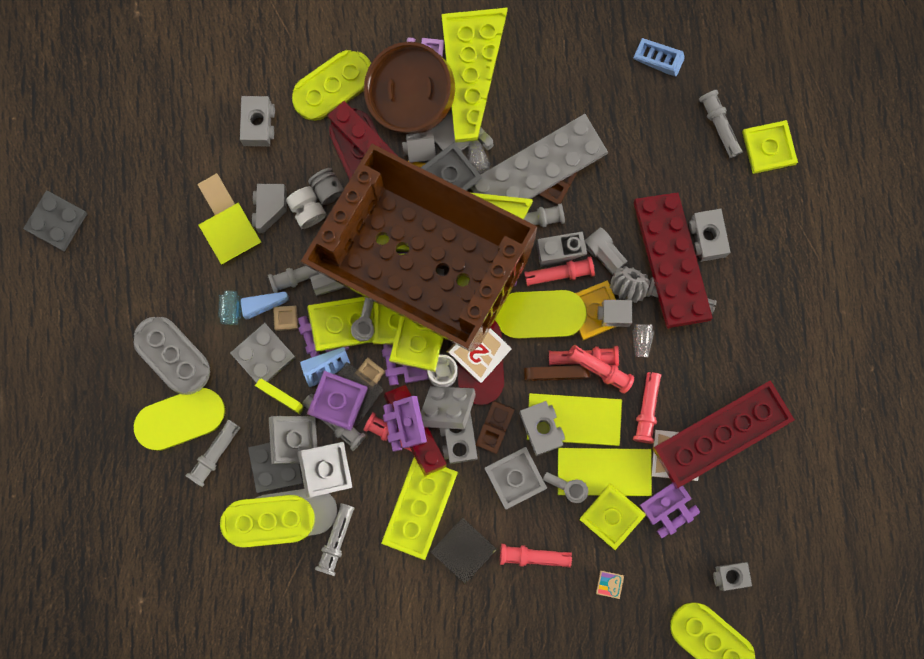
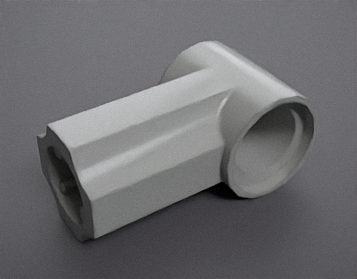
(600, 246)
(323, 284)

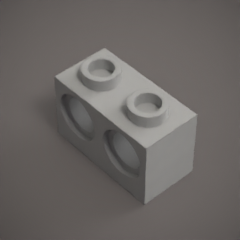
(465, 437)

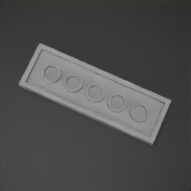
(544, 162)

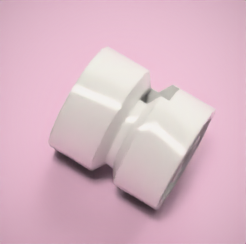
(304, 204)
(445, 372)

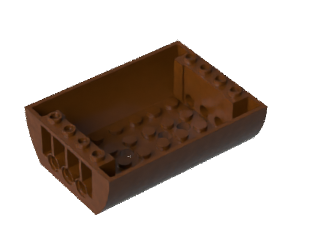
(441, 229)

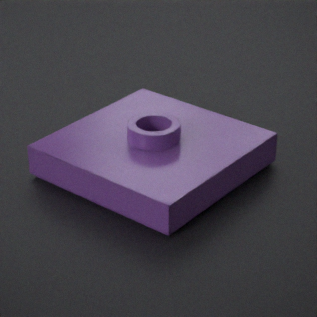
(337, 400)

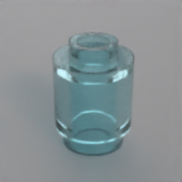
(229, 308)

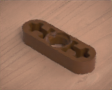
(556, 373)

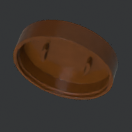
(409, 88)

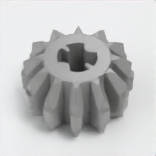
(630, 284)

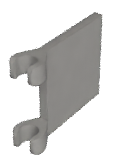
(444, 135)

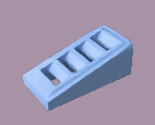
(657, 64)
(258, 304)
(315, 366)

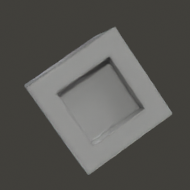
(419, 146)
(615, 313)
(742, 572)

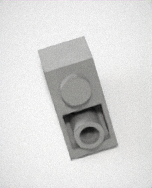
(270, 205)
(560, 248)

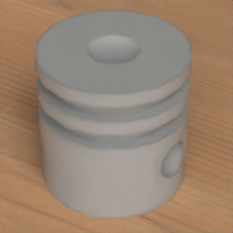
(326, 186)

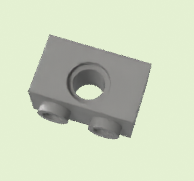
(252, 108)
(714, 223)
(542, 442)

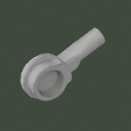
(363, 328)
(575, 490)

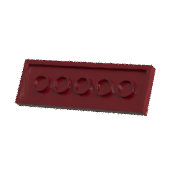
(672, 260)
(723, 434)

